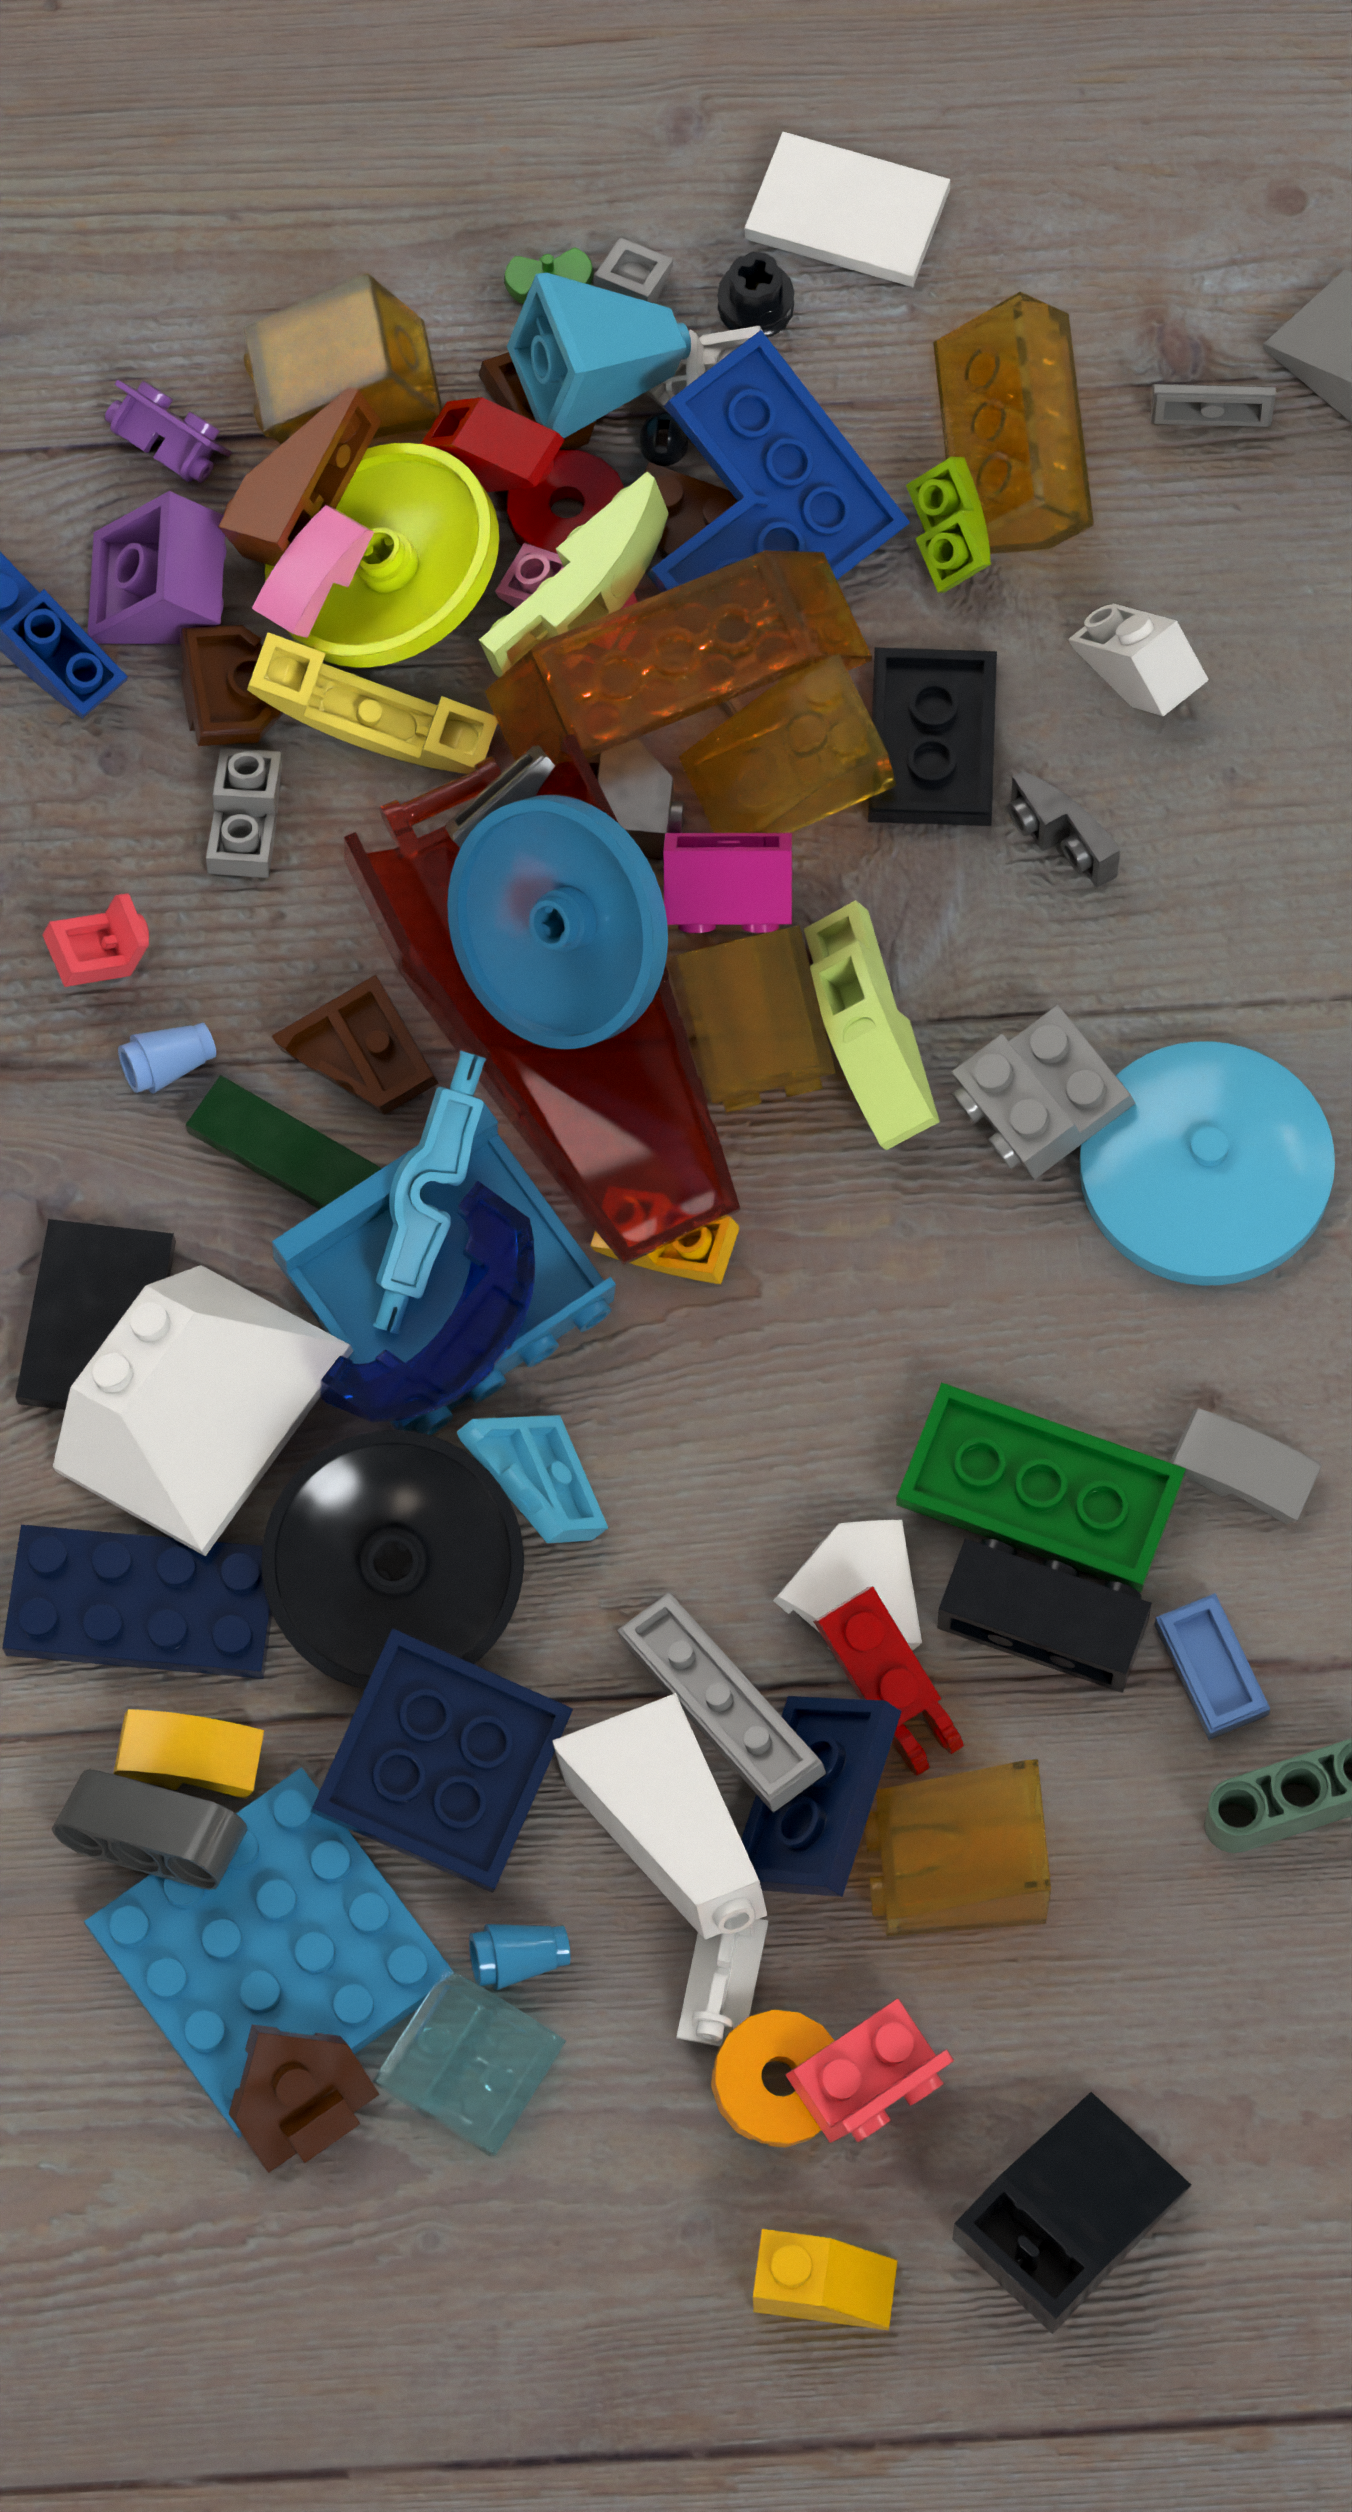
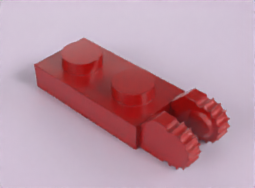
(886, 1669)

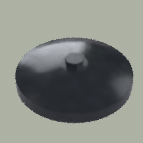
(388, 1539)

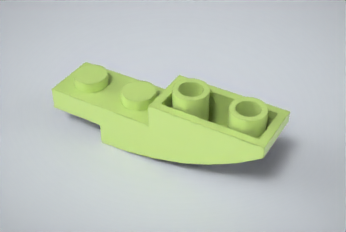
(599, 574)
(866, 1028)

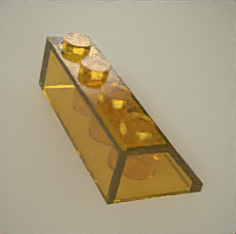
(1017, 422)

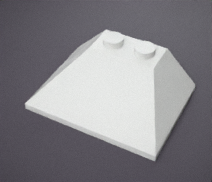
(191, 1403)

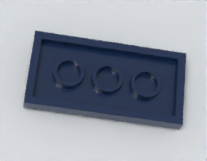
(138, 1602)

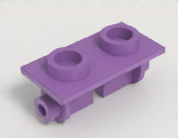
(186, 442)

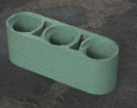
(1272, 1814)

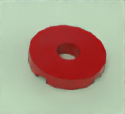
(573, 476)

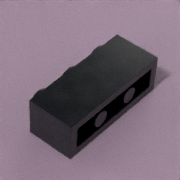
(1044, 1613)

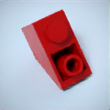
(495, 443)

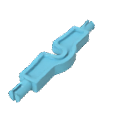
(441, 1158)

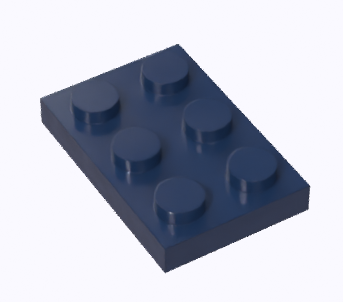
(816, 1835)

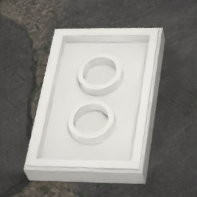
(847, 209)

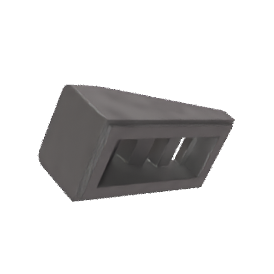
(516, 783)

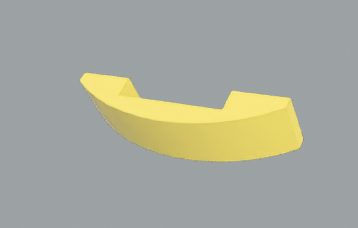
(368, 713)

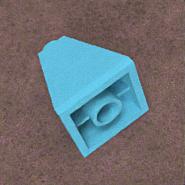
(590, 350)

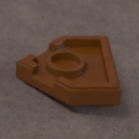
(216, 682)
(297, 2094)

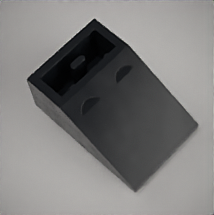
(1069, 2211)

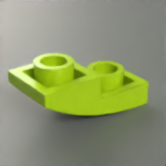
(953, 523)

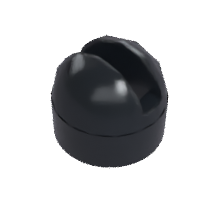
(676, 443)

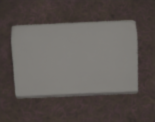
(1212, 405)

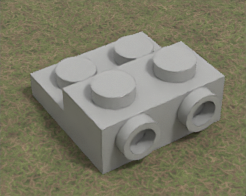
(1040, 1092)

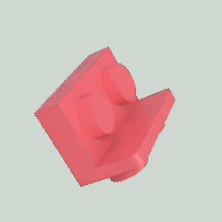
(867, 2072)

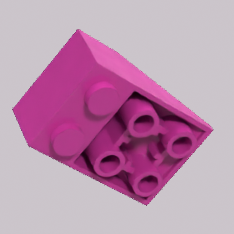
(728, 880)

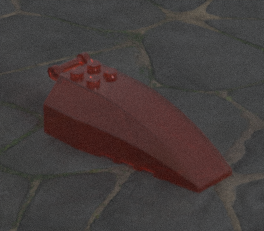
(609, 1120)

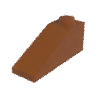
(300, 478)

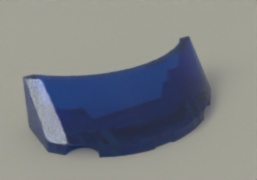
(472, 1337)

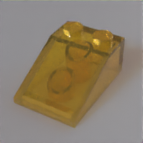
(790, 755)

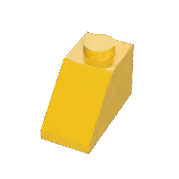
(823, 2280)

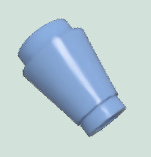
(164, 1055)

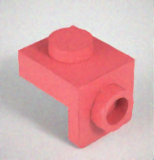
(98, 944)

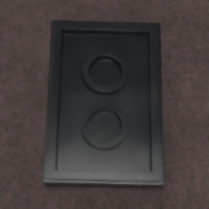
(938, 733)
(80, 1295)

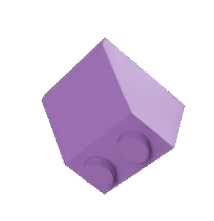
(157, 573)

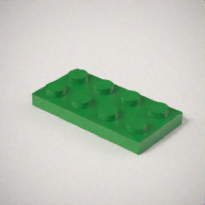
(1040, 1487)

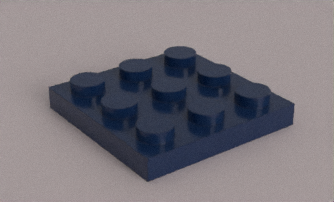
(442, 1760)

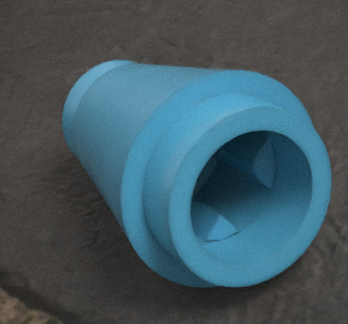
(516, 1953)

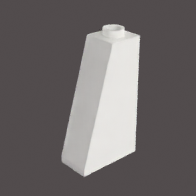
(664, 1809)

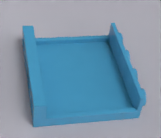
(340, 1249)

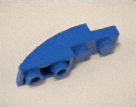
(52, 645)

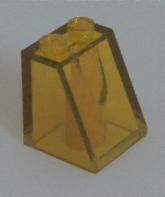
(341, 340)
(752, 1017)
(961, 1852)

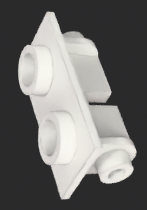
(721, 1984)

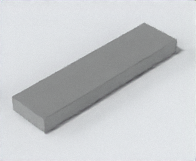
(722, 1702)

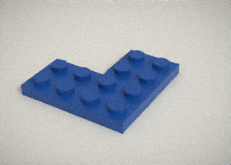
(783, 464)

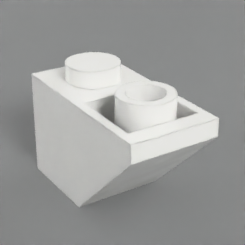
(1140, 657)

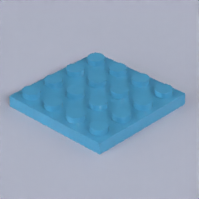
(286, 1941)

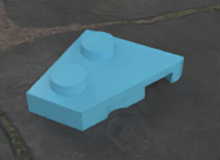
(538, 1474)

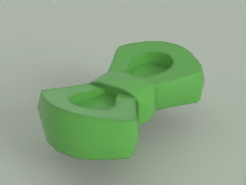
(521, 271)

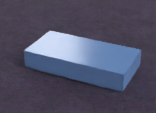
(1212, 1666)

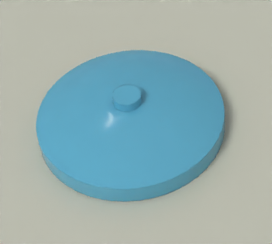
(1211, 1166)

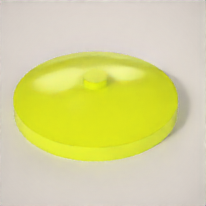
(423, 564)

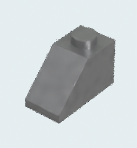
(641, 796)

